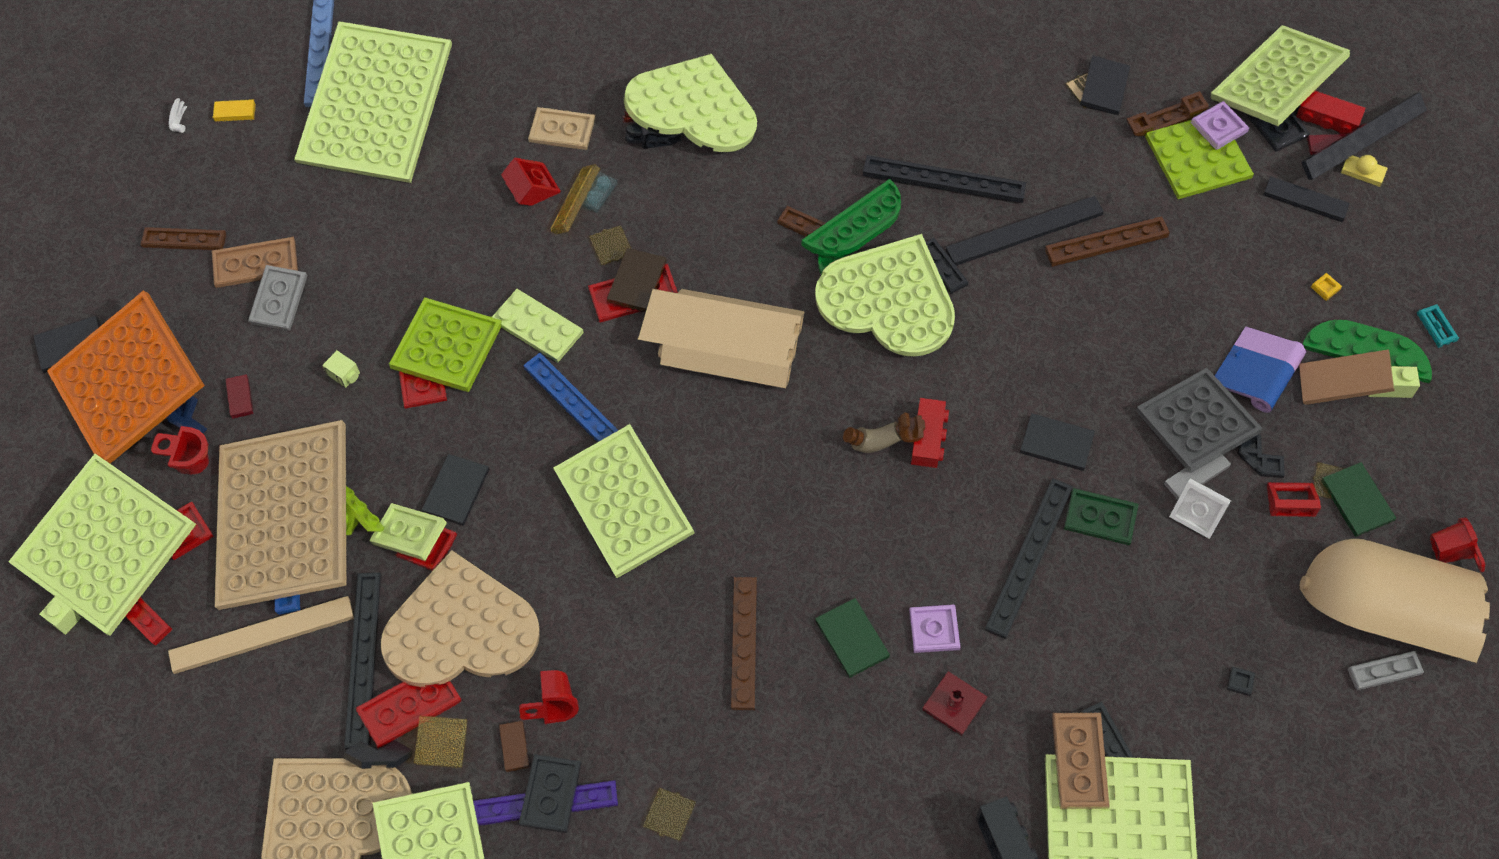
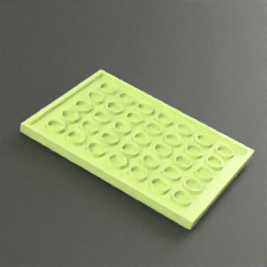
(374, 102)

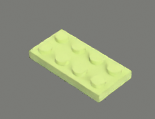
(538, 325)

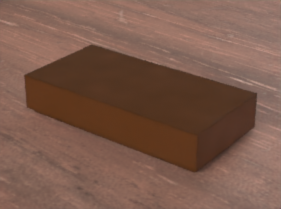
(514, 746)

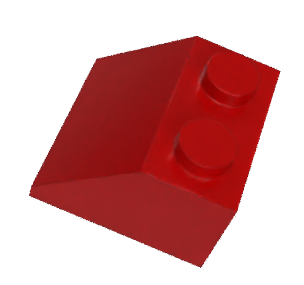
(529, 181)

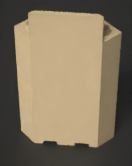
(723, 335)

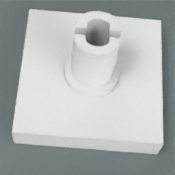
(1200, 508)

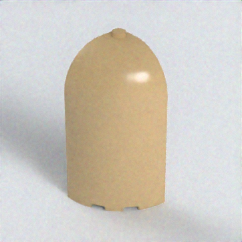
(1400, 596)

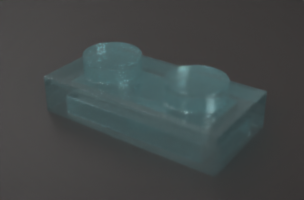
(599, 192)

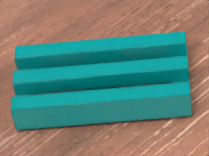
(1434, 327)

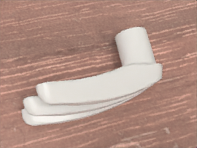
(175, 116)

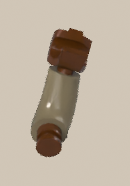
(876, 439)

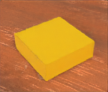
(1326, 286)

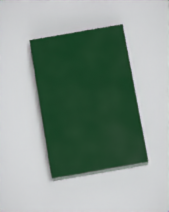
(1358, 499)
(1101, 516)
(852, 637)

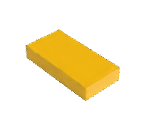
(234, 110)

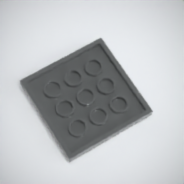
(1198, 420)

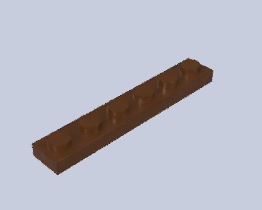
(1107, 241)
(744, 643)

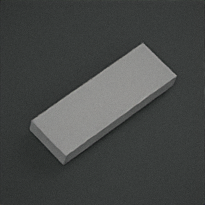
(1202, 475)
(1385, 670)

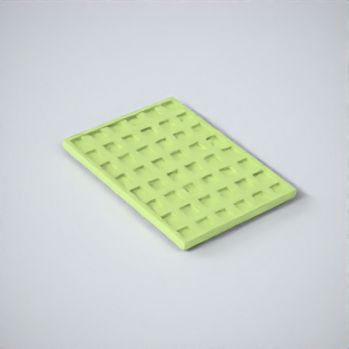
(1146, 815)

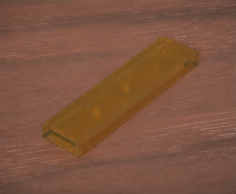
(575, 199)

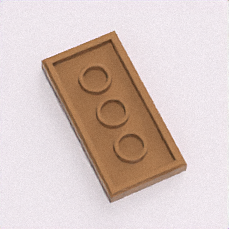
(248, 261)
(1346, 377)
(1080, 761)

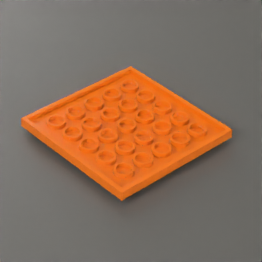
(125, 378)

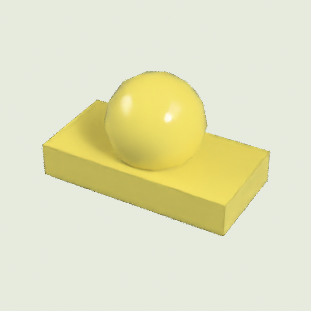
(1364, 169)

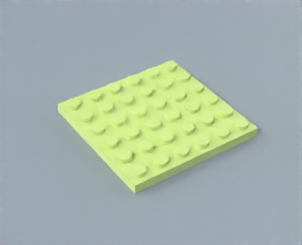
(102, 544)

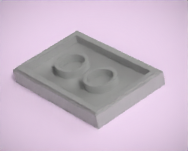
(277, 298)

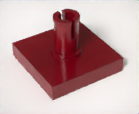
(954, 703)

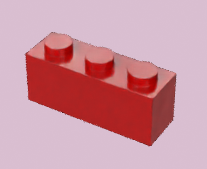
(1331, 112)
(927, 450)

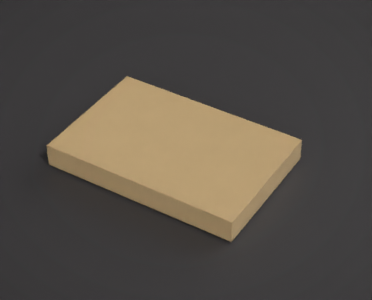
(561, 128)

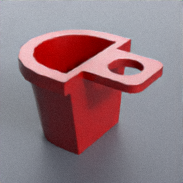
(186, 450)
(1457, 543)
(557, 699)

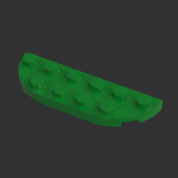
(857, 223)
(1350, 338)

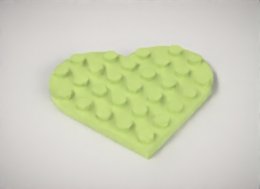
(695, 101)
(892, 294)

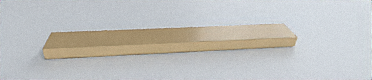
(260, 634)

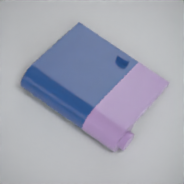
(1260, 367)

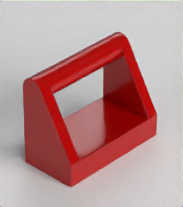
(1296, 508)

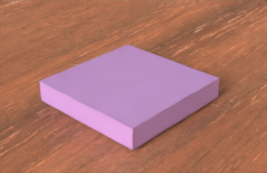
(1219, 125)
(934, 628)

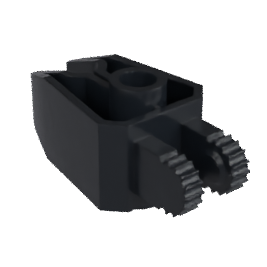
(649, 137)

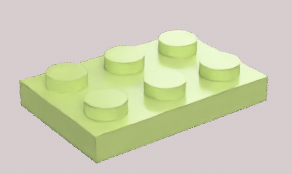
(408, 531)

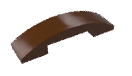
(1186, 110)

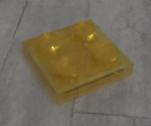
(440, 742)

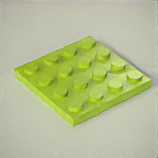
(1193, 162)
(446, 344)

